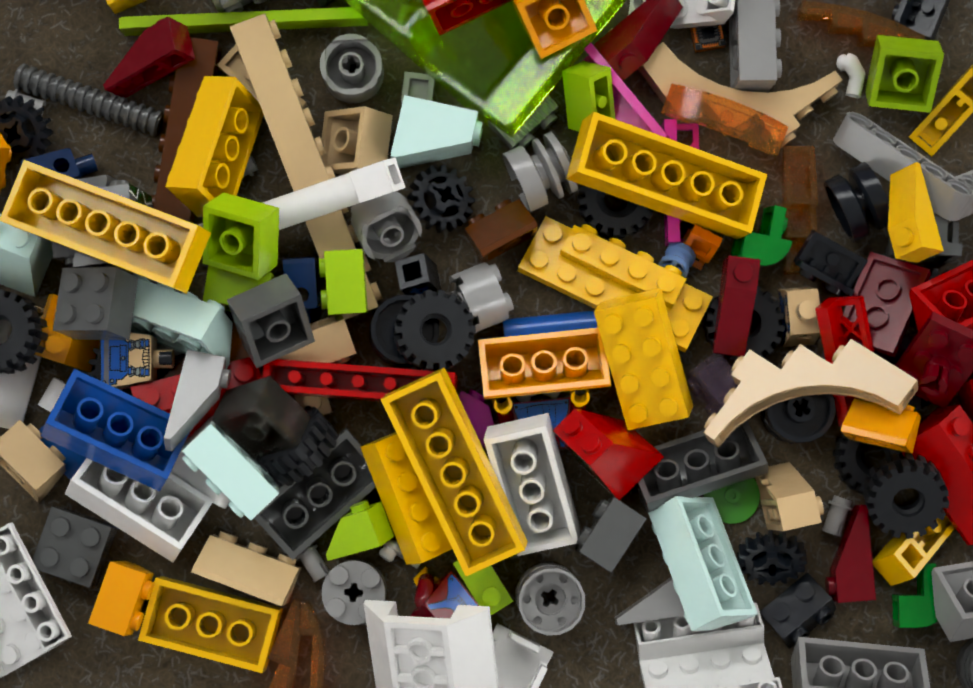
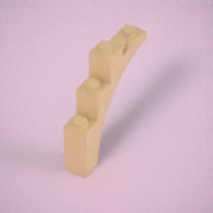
(666, 69)
(853, 373)

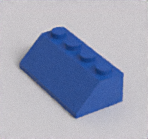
(112, 430)

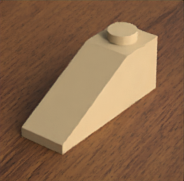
(331, 343)

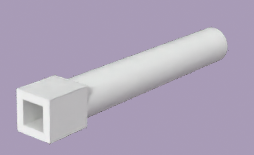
(338, 193)

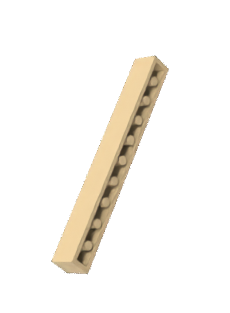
(292, 134)

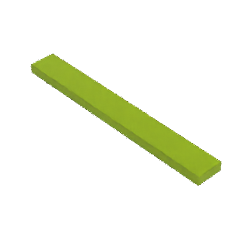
(222, 21)

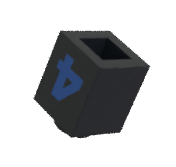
(417, 274)

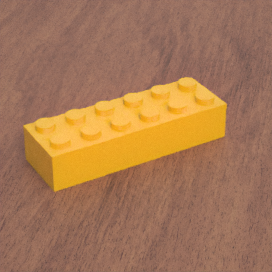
(666, 176)
(105, 226)
(454, 471)

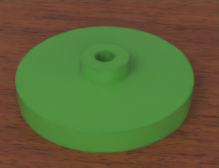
(737, 501)

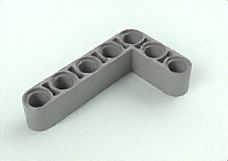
(886, 154)

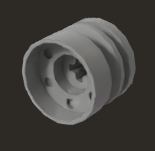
(540, 171)
(555, 616)

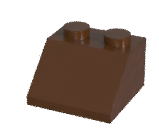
(501, 230)

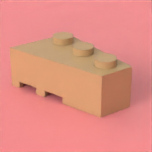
(788, 499)

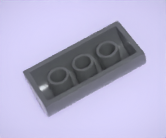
(698, 467)
(318, 501)

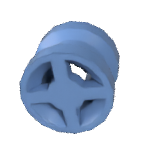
(680, 256)

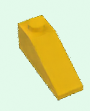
(946, 115)
(911, 216)
(904, 558)

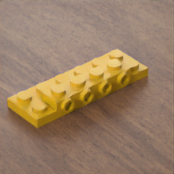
(602, 270)

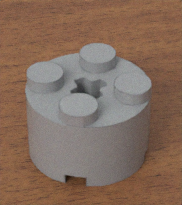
(336, 61)
(386, 227)
(482, 294)
(340, 578)

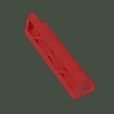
(834, 334)

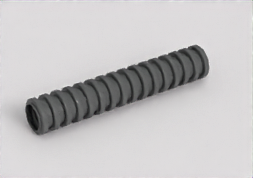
(87, 99)

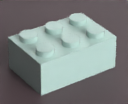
(229, 470)

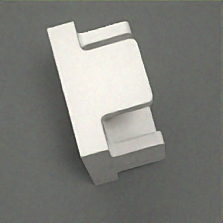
(519, 659)

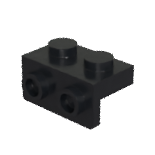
(921, 15)
(829, 262)
(799, 610)

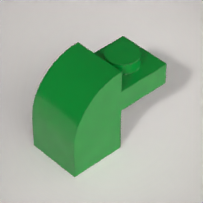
(767, 243)
(916, 609)

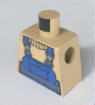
(800, 315)
(132, 360)

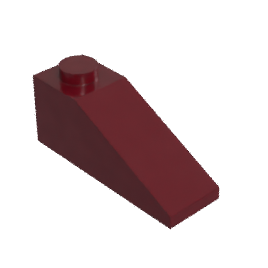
(637, 36)
(151, 57)
(735, 305)
(852, 566)

